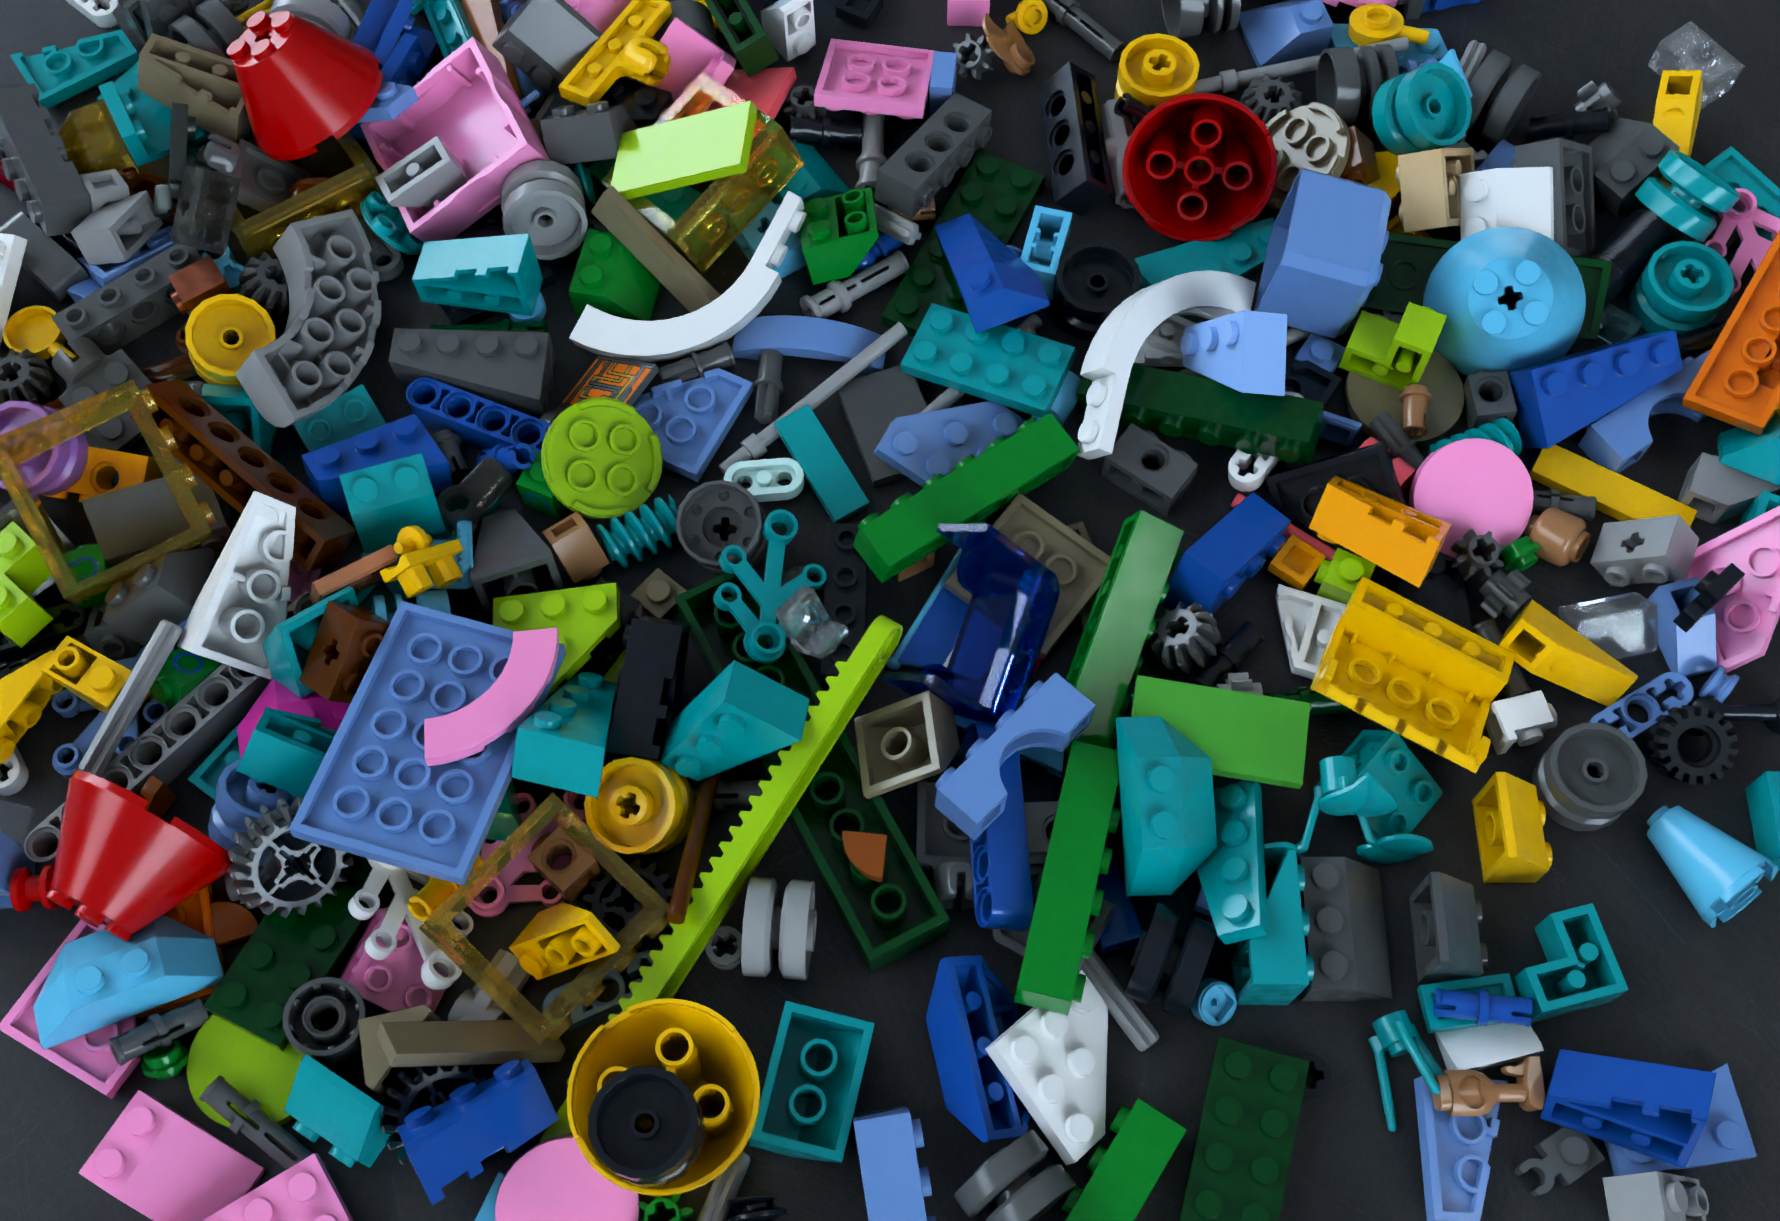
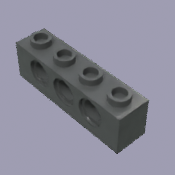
(933, 155)
(129, 303)

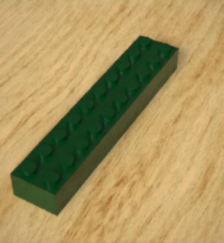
(881, 917)

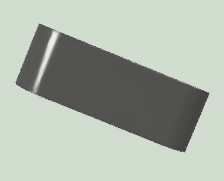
(45, 258)

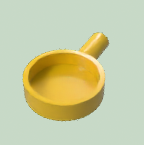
(1381, 23)
(36, 331)

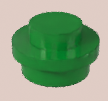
(1520, 554)
(166, 1062)

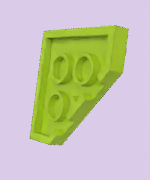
(580, 614)

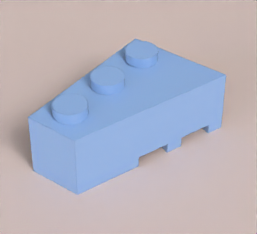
(1240, 351)

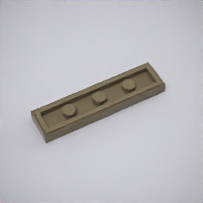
(653, 251)
(462, 1043)

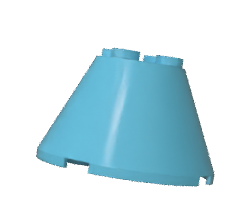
(1513, 263)

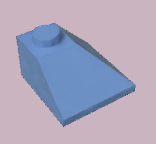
(1286, 31)

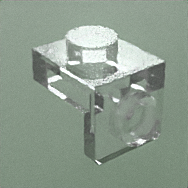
(809, 624)

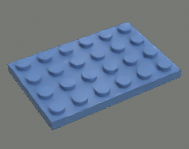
(374, 780)

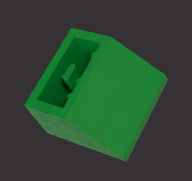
(838, 233)

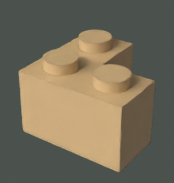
(1432, 187)

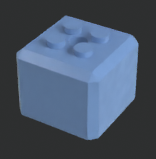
(1324, 253)

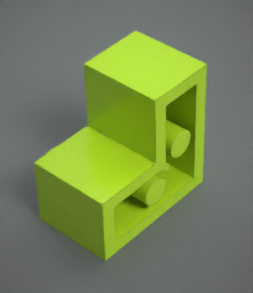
(1390, 350)
(20, 575)

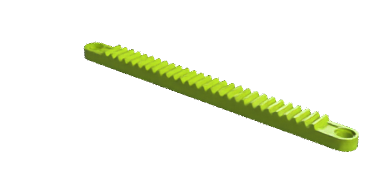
(759, 825)

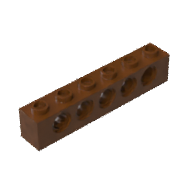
(238, 466)

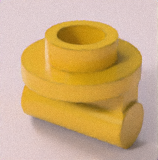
(1029, 16)

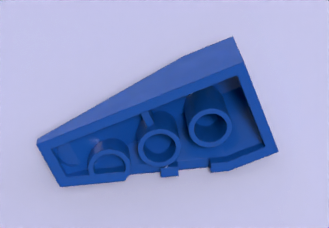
(988, 274)

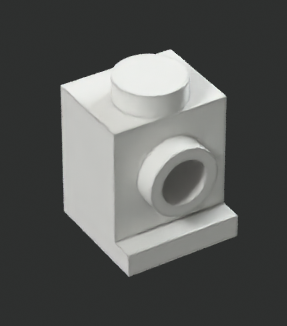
(1519, 720)

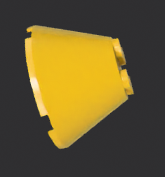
(701, 1052)

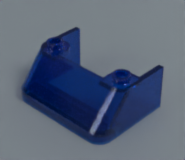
(1000, 630)

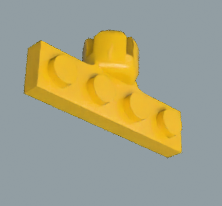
(622, 52)

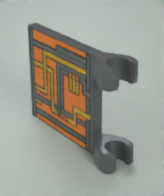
(608, 378)

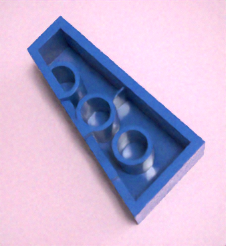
(1584, 386)

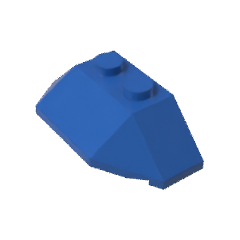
(963, 1018)

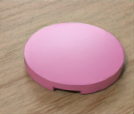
(1474, 488)
(560, 1185)

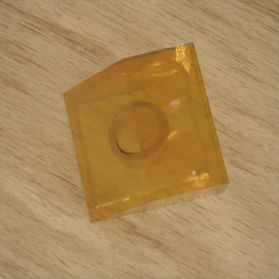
(94, 140)

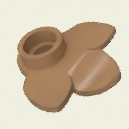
(1009, 46)

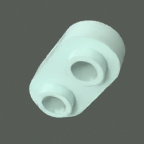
(766, 475)

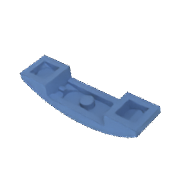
(805, 338)

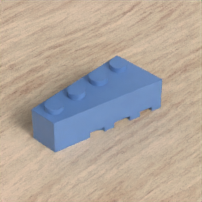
(889, 1165)

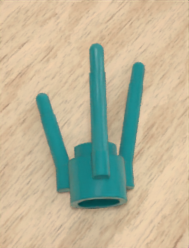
(1400, 1037)

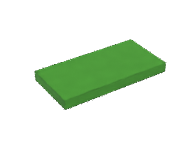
(1241, 731)

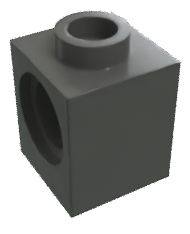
(1492, 385)

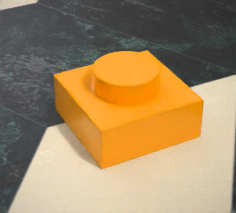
(1296, 563)

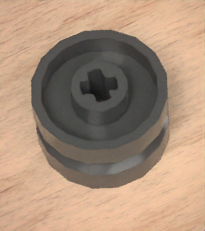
(210, 31)
(1498, 97)
(1589, 776)
(1008, 1182)

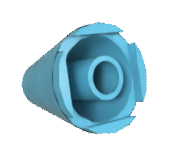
(1708, 863)

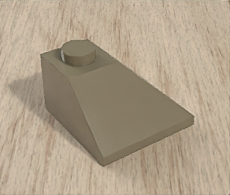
(905, 743)

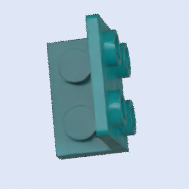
(142, 124)
(342, 419)
(1395, 766)

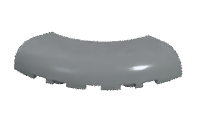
(328, 321)

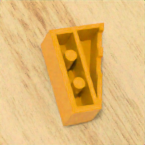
(1379, 529)

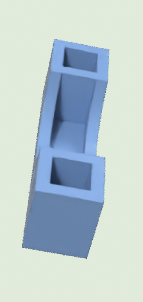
(1624, 434)
(1049, 719)

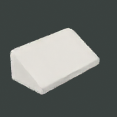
(1487, 1046)

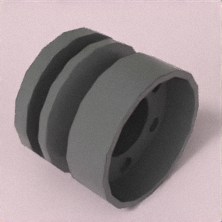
(1187, 17)
(1351, 80)
(709, 511)

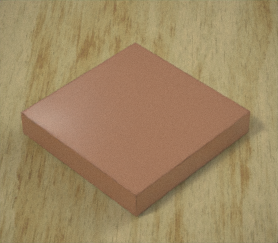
(357, 575)

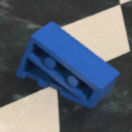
(370, 448)
(1630, 1103)

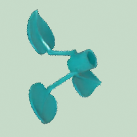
(1345, 795)

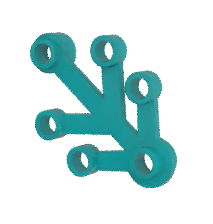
(767, 593)

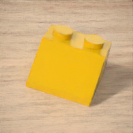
(1511, 831)

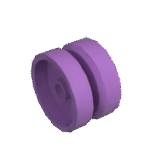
(54, 469)

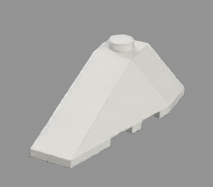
(245, 589)

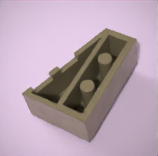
(194, 77)

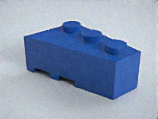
(1228, 555)
(475, 1125)

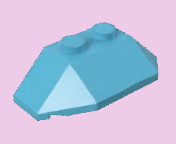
(110, 979)

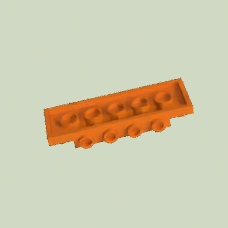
(1743, 367)

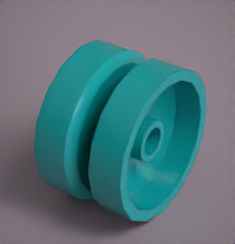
(1422, 110)
(1683, 200)
(1681, 288)

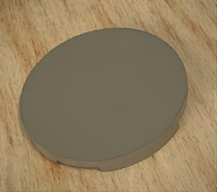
(1308, 139)
(1370, 398)

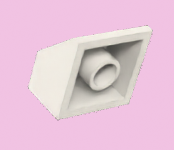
(1507, 199)

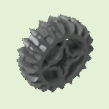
(273, 885)

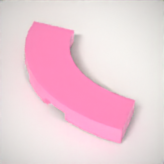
(501, 706)

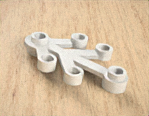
(432, 956)

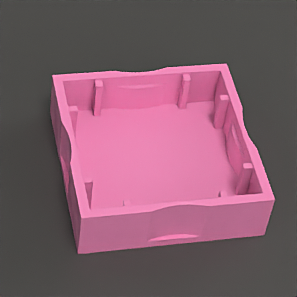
(478, 119)

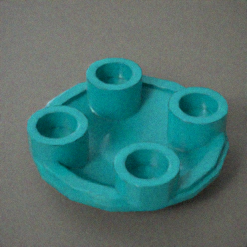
(389, 224)

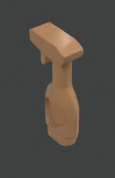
(1476, 1094)

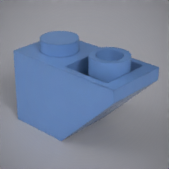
(1689, 651)

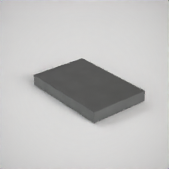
(871, 406)

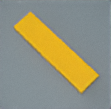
(1613, 492)

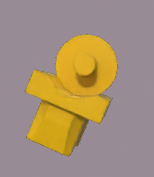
(418, 558)

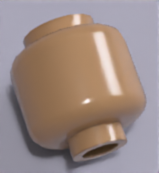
(1559, 535)

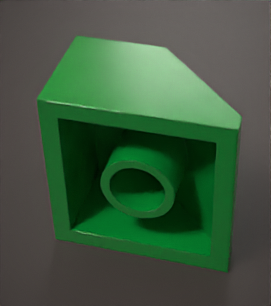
(612, 279)

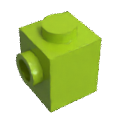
(1342, 575)

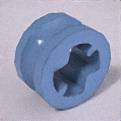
(1718, 684)

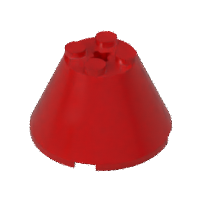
(301, 83)
(1199, 167)
(125, 860)

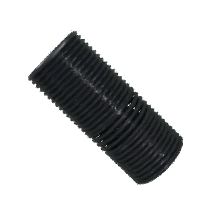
(1631, 248)

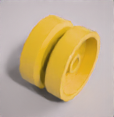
(1157, 69)
(219, 322)
(640, 806)

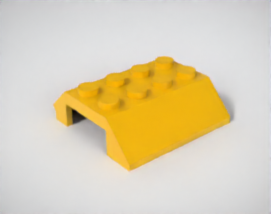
(1414, 673)

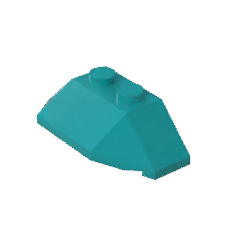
(1163, 805)

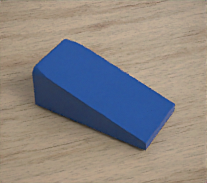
(1124, 926)

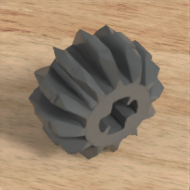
(1270, 97)
(266, 284)
(24, 377)
(1184, 637)

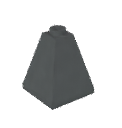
(511, 560)

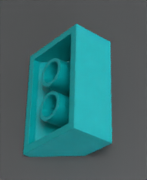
(812, 1084)

